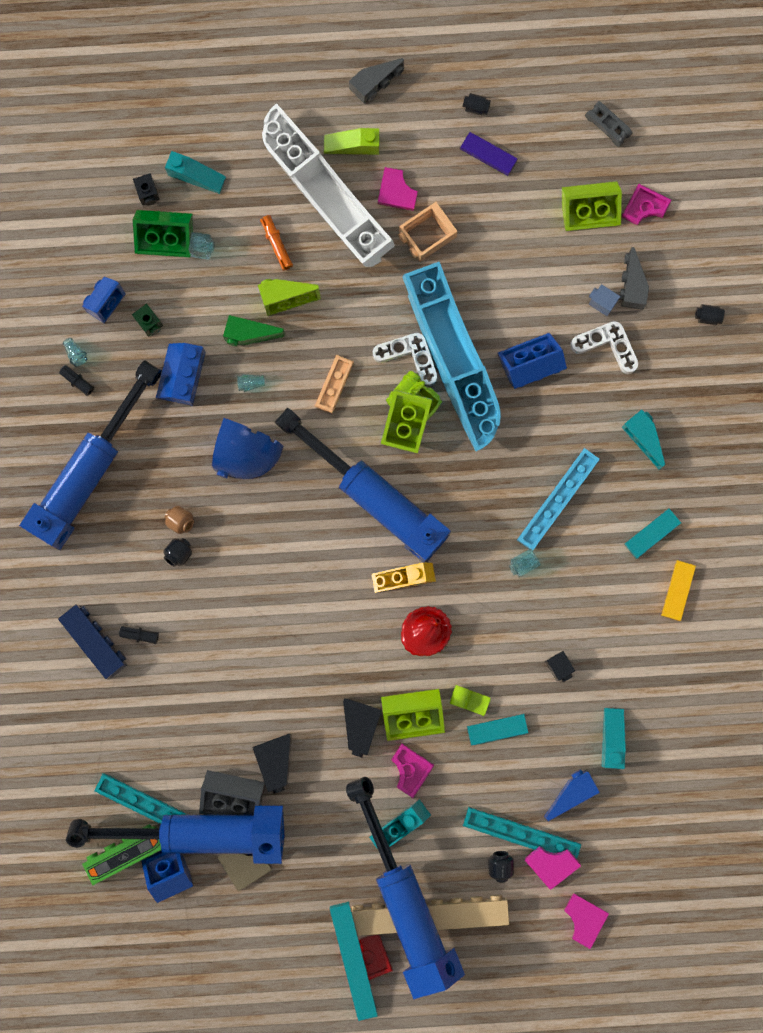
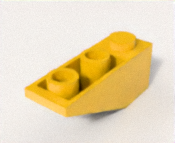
(404, 577)

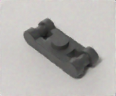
(609, 123)

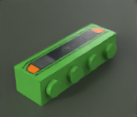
(119, 857)

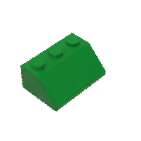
(162, 233)

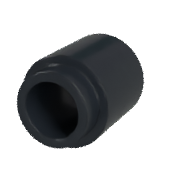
(476, 104)
(709, 314)

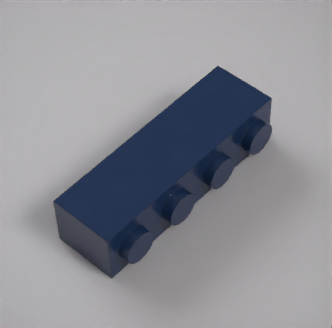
(92, 641)

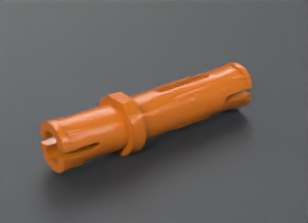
(272, 235)

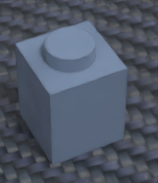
(603, 299)

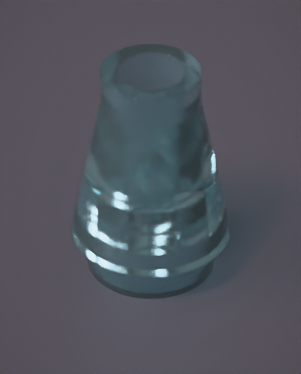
(75, 353)
(249, 382)

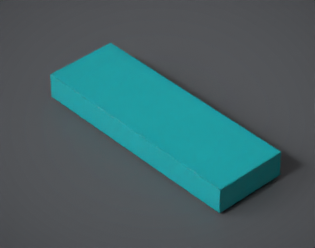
(652, 533)
(497, 729)

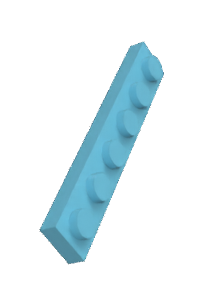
(558, 499)

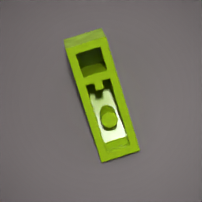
(356, 141)

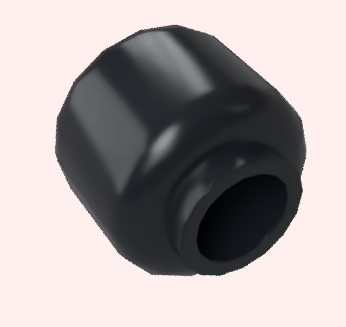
(177, 552)
(501, 866)

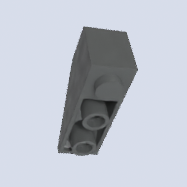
(374, 78)
(635, 284)

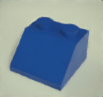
(104, 299)
(166, 875)

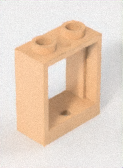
(445, 224)

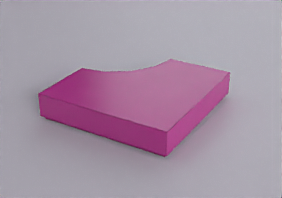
(395, 191)
(645, 204)
(412, 770)
(552, 867)
(586, 918)

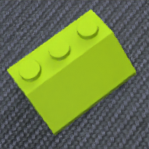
(591, 206)
(413, 714)

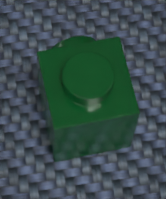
(147, 320)

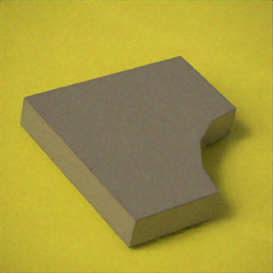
(242, 869)

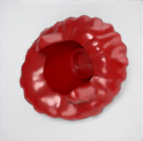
(426, 631)

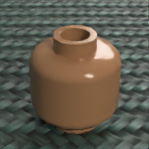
(179, 520)

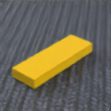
(678, 590)

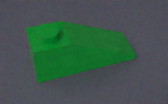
(246, 332)

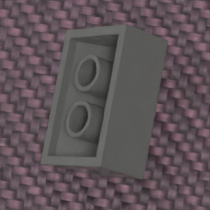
(229, 794)

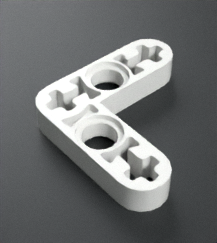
(608, 337)
(409, 348)

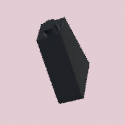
(360, 726)
(274, 762)

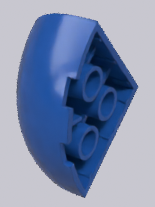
(243, 453)

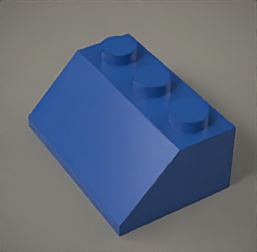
(532, 360)
(181, 373)

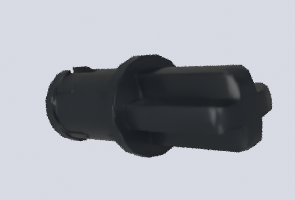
(76, 380)
(139, 634)

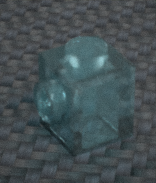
(201, 245)
(524, 563)

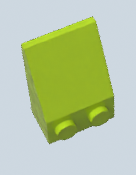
(285, 295)
(406, 421)

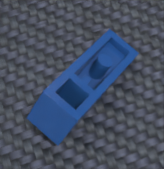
(574, 792)

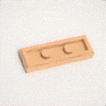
(334, 384)

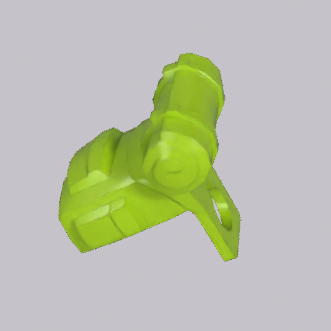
(411, 384)

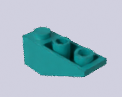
(404, 823)

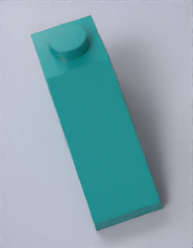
(193, 172)
(644, 434)
(613, 739)

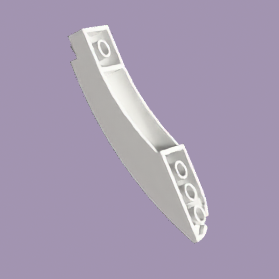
(324, 188)

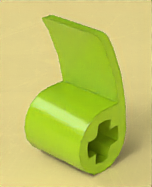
(470, 700)

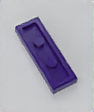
(488, 153)

